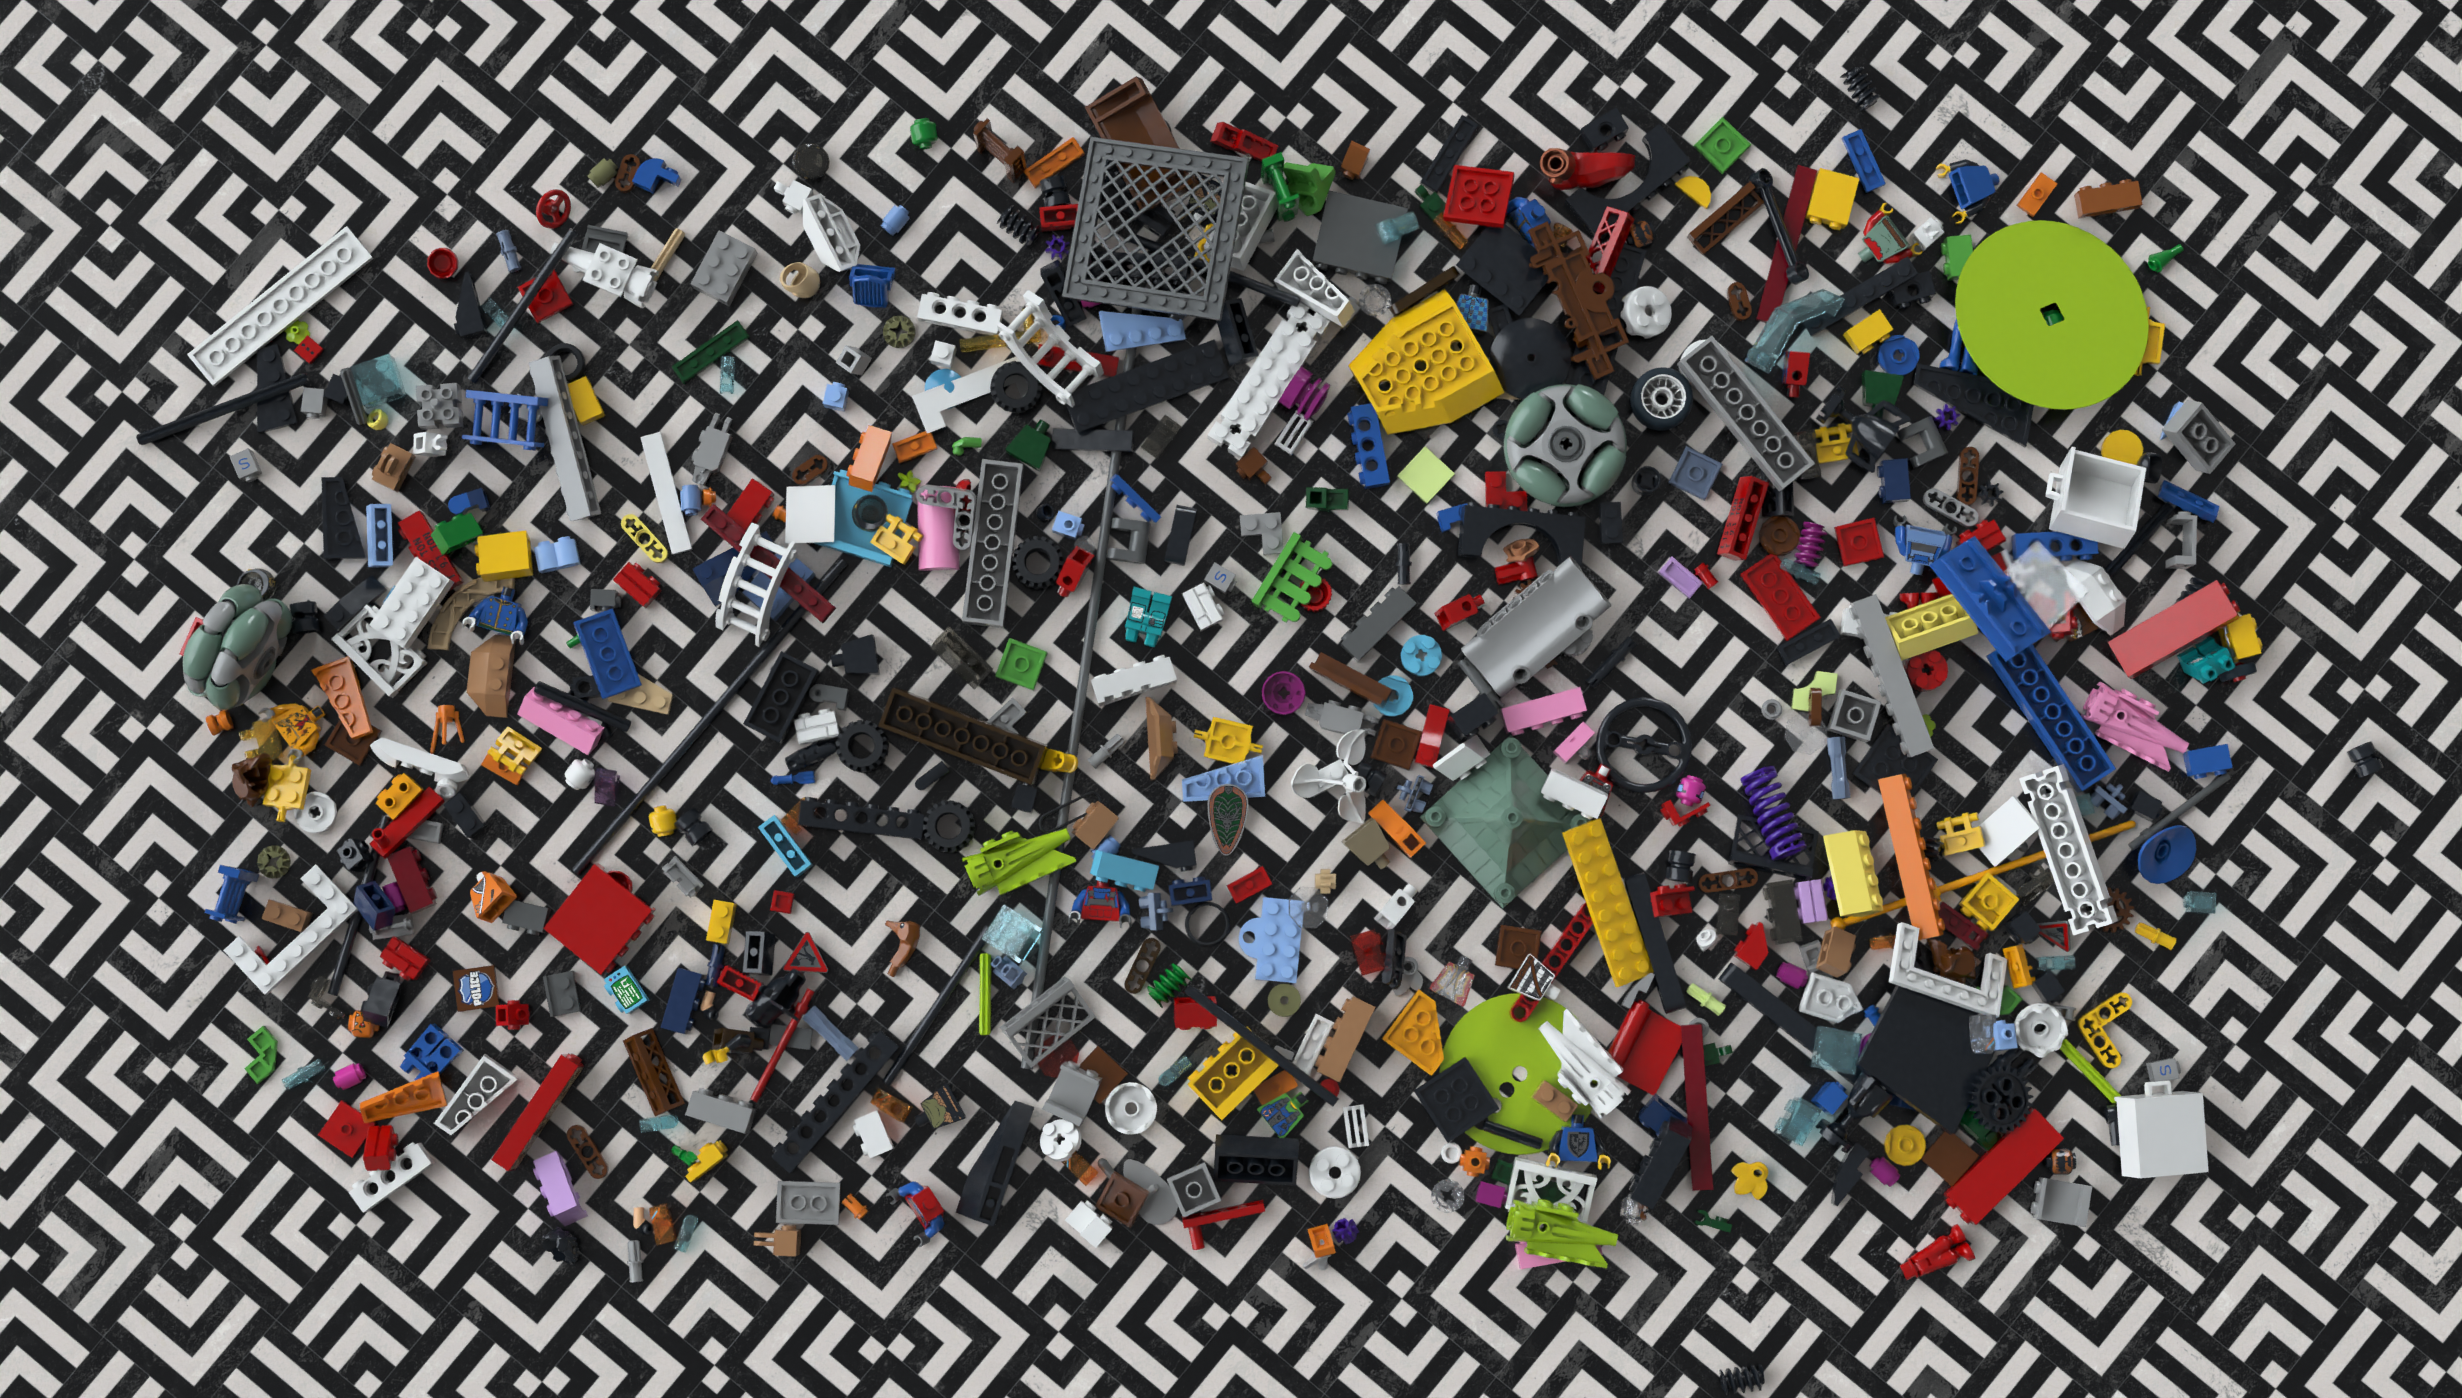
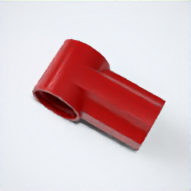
(1516, 571)

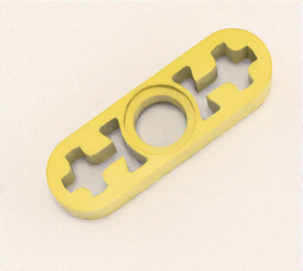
(638, 524)

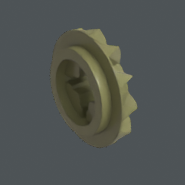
(904, 339)
(283, 862)

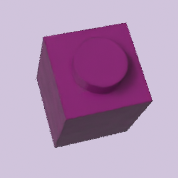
(1491, 1194)

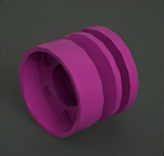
(1304, 393)
(1275, 684)

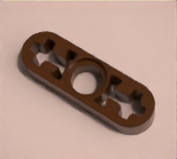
(1964, 461)
(1713, 888)
(584, 1135)

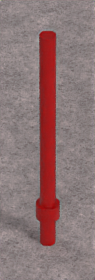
(801, 1008)

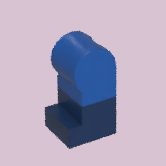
(468, 501)

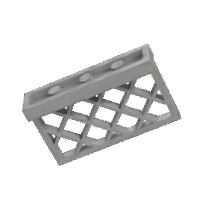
(1037, 1008)

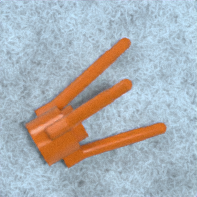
(445, 715)

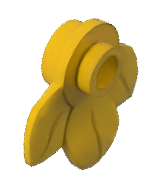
(1748, 1181)

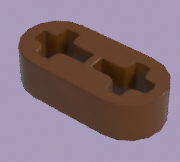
(623, 171)
(1734, 303)
(813, 474)
(1815, 707)

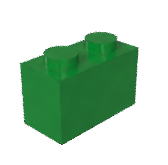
(456, 533)

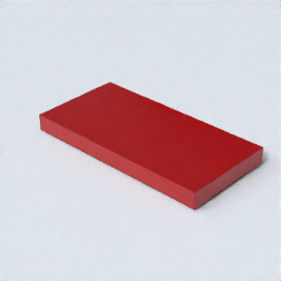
(1780, 596)

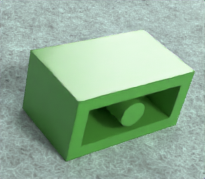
(1956, 252)

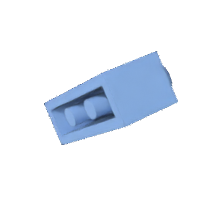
(379, 535)

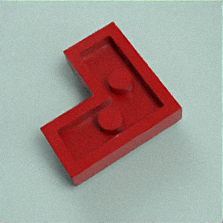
(1496, 492)

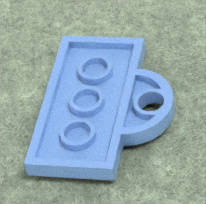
(1275, 942)

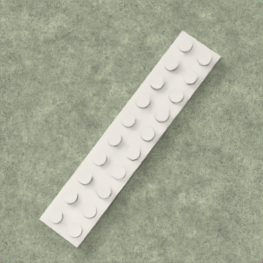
(280, 306)

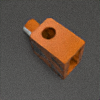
(491, 896)

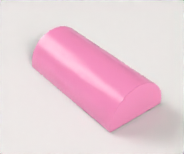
(937, 527)

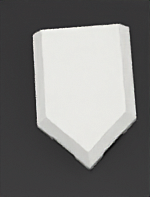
(1829, 999)

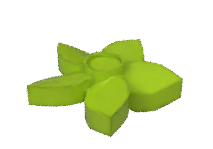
(908, 481)

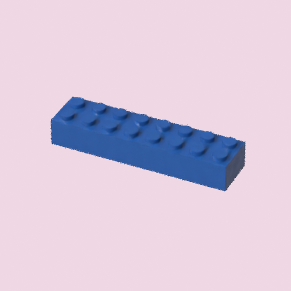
(2053, 717)

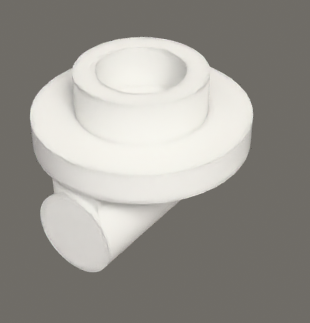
(1707, 939)

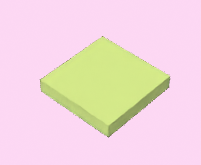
(1425, 475)

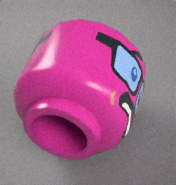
(1690, 790)

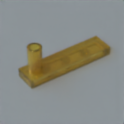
(995, 341)

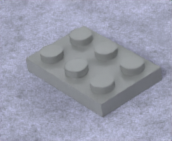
(808, 1202)

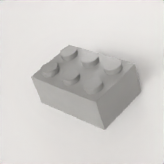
(724, 268)
(2198, 436)
(721, 1110)

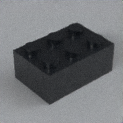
(1473, 716)

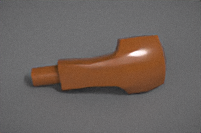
(909, 937)

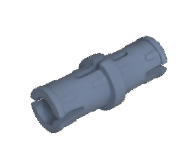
(508, 251)

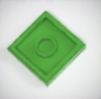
(1722, 145)
(1021, 664)

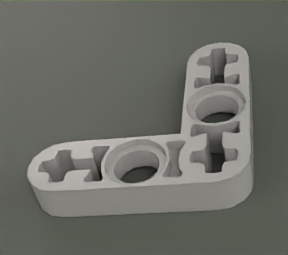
(955, 503)

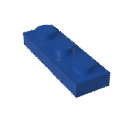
(1863, 161)
(1134, 499)
(2188, 501)

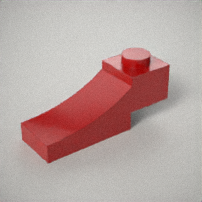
(1242, 141)
(1431, 736)

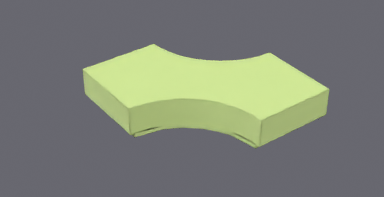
(1823, 680)

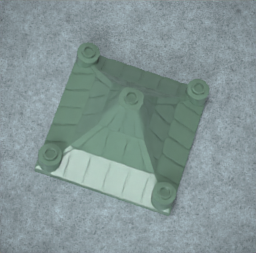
(1502, 822)

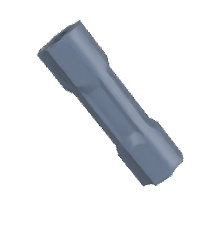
(1840, 783)
(830, 1033)

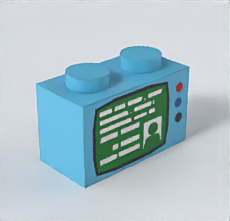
(626, 990)

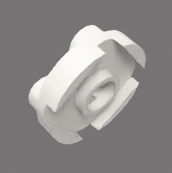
(320, 823)
(1052, 1132)

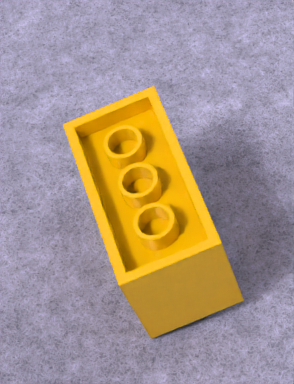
(1234, 1087)

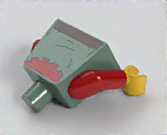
(1885, 240)

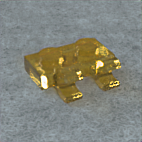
(266, 737)

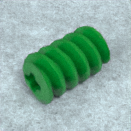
(1168, 984)

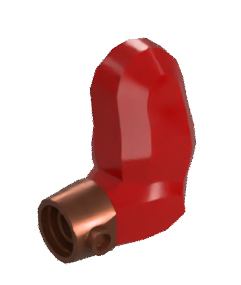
(1586, 170)

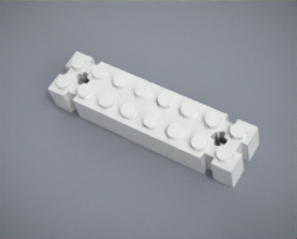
(1268, 379)
(2069, 850)

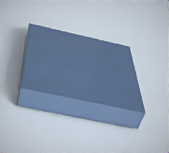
(1695, 473)

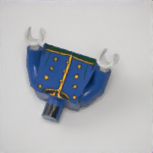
(1526, 215)
(500, 616)

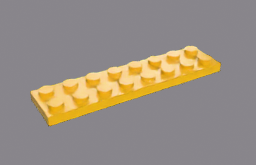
(1607, 902)

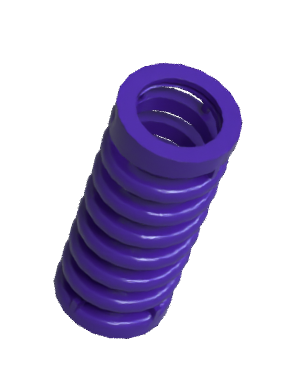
(1754, 780)

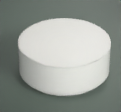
(446, 788)
(1451, 1153)

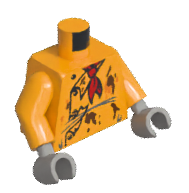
(296, 726)

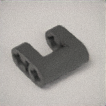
(1931, 440)
(1138, 541)

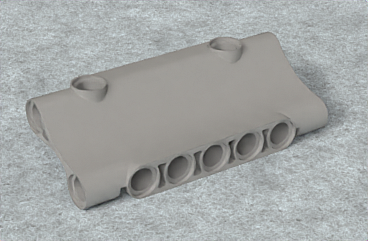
(1535, 626)

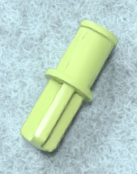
(1706, 999)

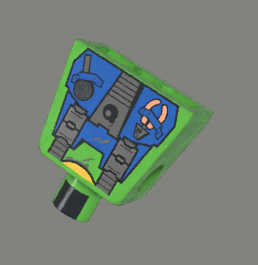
(1283, 1113)

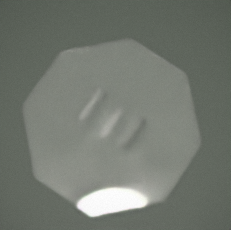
(1803, 737)
(1308, 907)

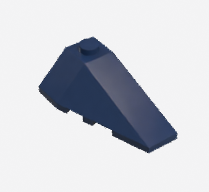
(713, 572)

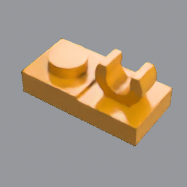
(2018, 966)

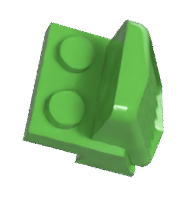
(1310, 183)

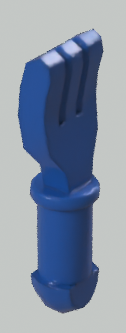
(802, 778)

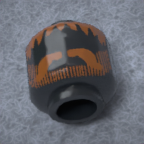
(1641, 234)
(2060, 1161)

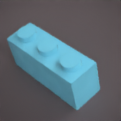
(785, 846)
(1124, 871)

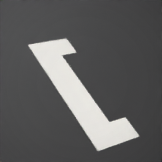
(965, 388)

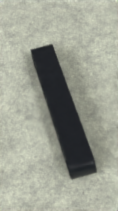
(1655, 943)

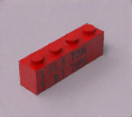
(1742, 518)
(418, 532)

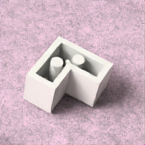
(1089, 1223)

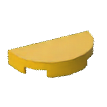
(1695, 189)

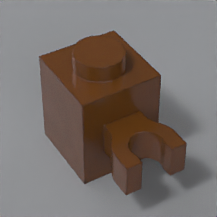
(1253, 464)

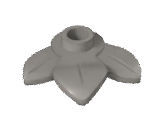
(1410, 978)

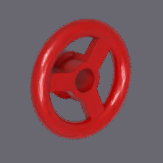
(551, 207)

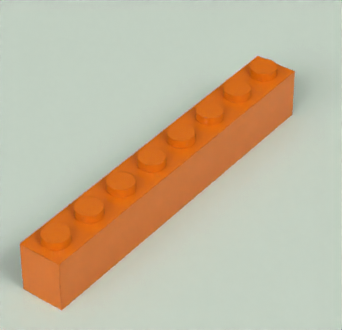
(1910, 855)

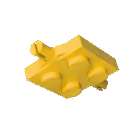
(2154, 344)
(1227, 741)
(287, 787)

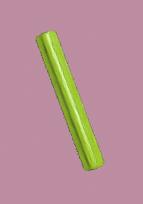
(985, 994)
(2089, 1071)

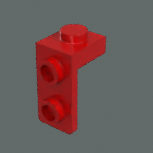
(2058, 631)
(1669, 812)

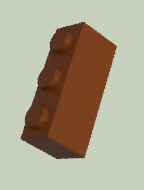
(2108, 198)

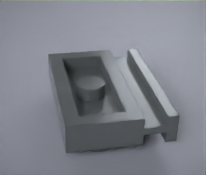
(607, 237)
(561, 993)

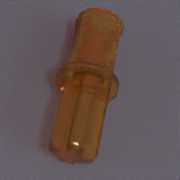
(1451, 231)
(1882, 942)

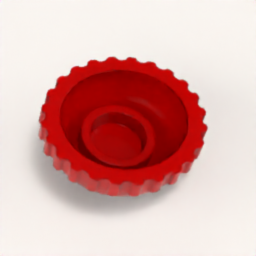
(1319, 596)

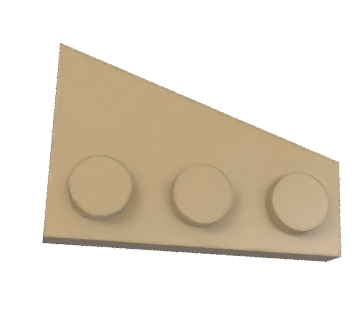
(645, 697)

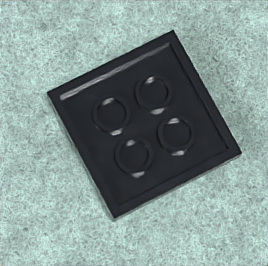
(1887, 760)
(1456, 1099)

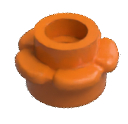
(708, 497)

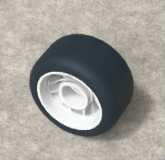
(1672, 387)

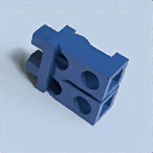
(426, 1058)

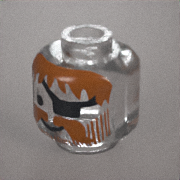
(1633, 1211)

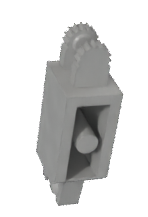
(711, 451)
(1339, 719)

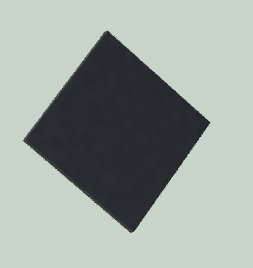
(1925, 1055)

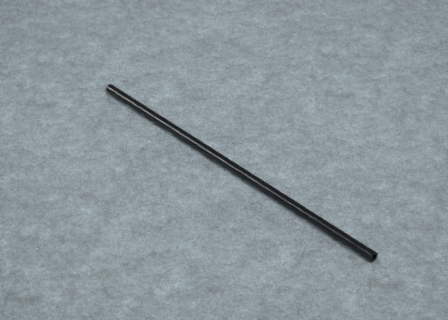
(706, 720)

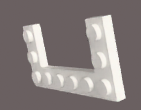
(1904, 974)
(270, 975)

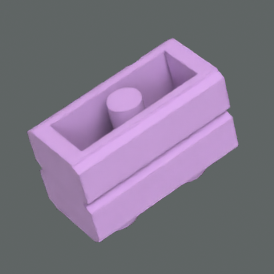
(1811, 901)

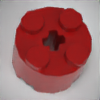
(1937, 671)

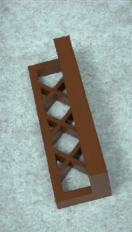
(1721, 212)
(1351, 680)
(649, 1073)

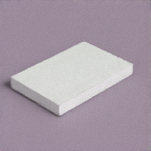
(2007, 830)

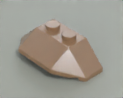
(491, 675)
(1159, 738)

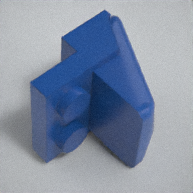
(871, 285)

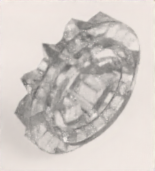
(1377, 291)
(1457, 1194)

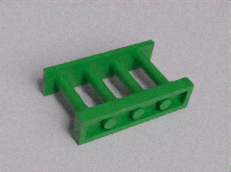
(1273, 174)

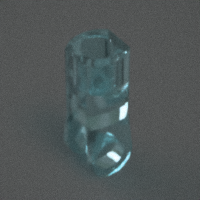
(499, 316)
(727, 372)
(2058, 962)
(1175, 1071)
(658, 1123)
(686, 1233)

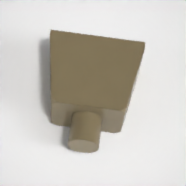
(1368, 844)

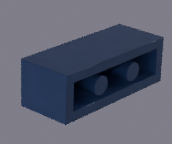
(683, 1001)

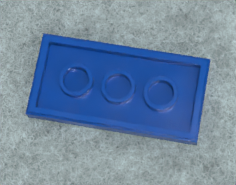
(607, 654)

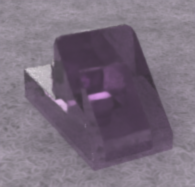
(606, 786)

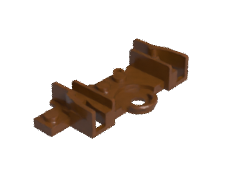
(1576, 295)

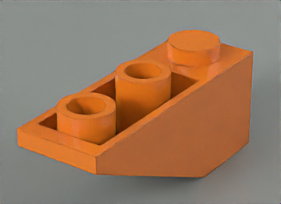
(1397, 828)

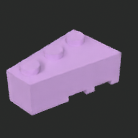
(558, 1189)

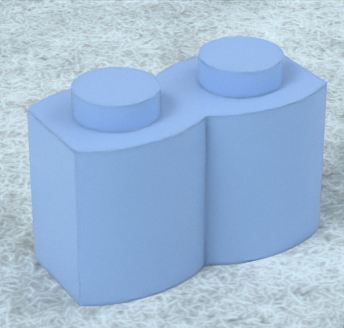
(557, 555)

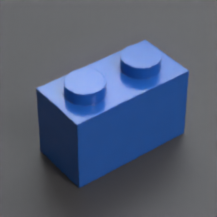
(2207, 760)
(1830, 1097)

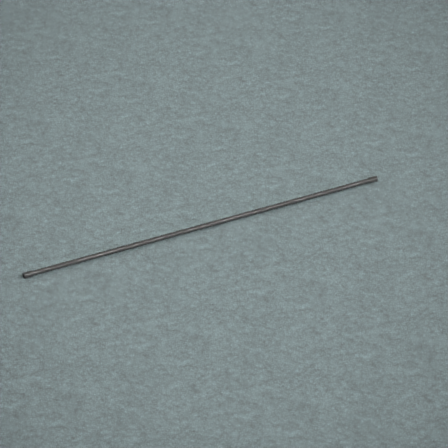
(1079, 704)

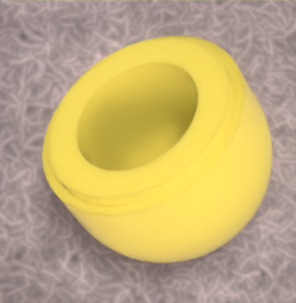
(380, 423)

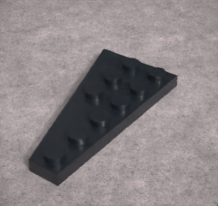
(1978, 399)

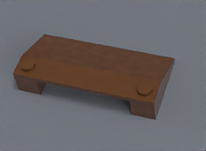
(1134, 117)

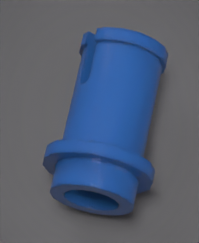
(1872, 1013)

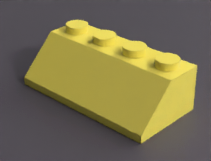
(1930, 626)
(1853, 873)

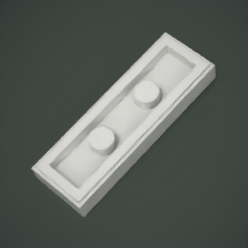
(1312, 1043)

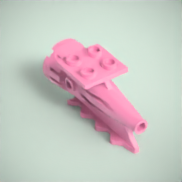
(2134, 727)

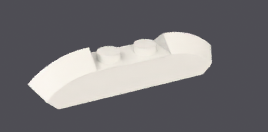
(394, 752)

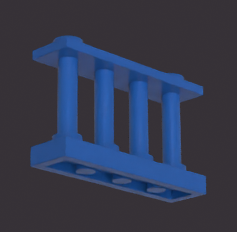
(515, 403)
(231, 893)

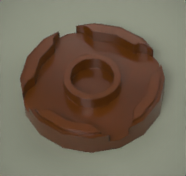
(1779, 535)

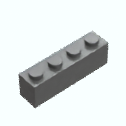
(1378, 623)

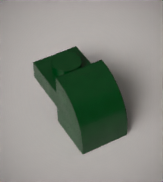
(1327, 499)
(1985, 1137)

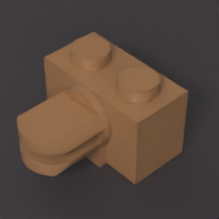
(393, 467)
(785, 1243)

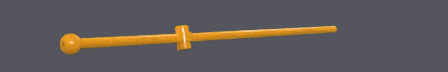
(1842, 923)

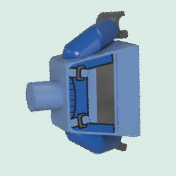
(1921, 545)

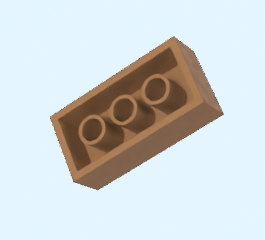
(1345, 1038)

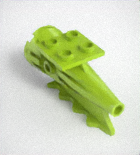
(1021, 861)
(1561, 1233)

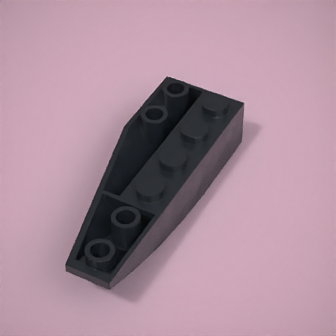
(994, 1167)

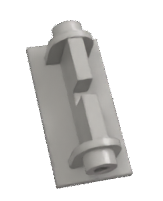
(688, 882)
(401, 926)

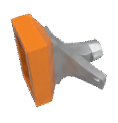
(1322, 1247)

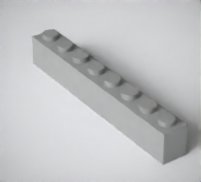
(565, 438)
(1891, 675)

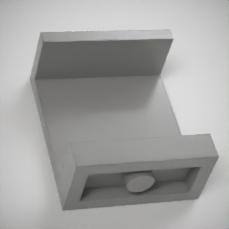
(2189, 541)
(1073, 1093)
(2061, 1202)

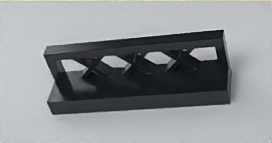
(1783, 499)

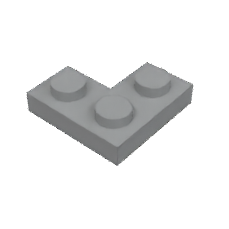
(1266, 525)
(1008, 715)

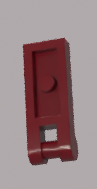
(1961, 927)

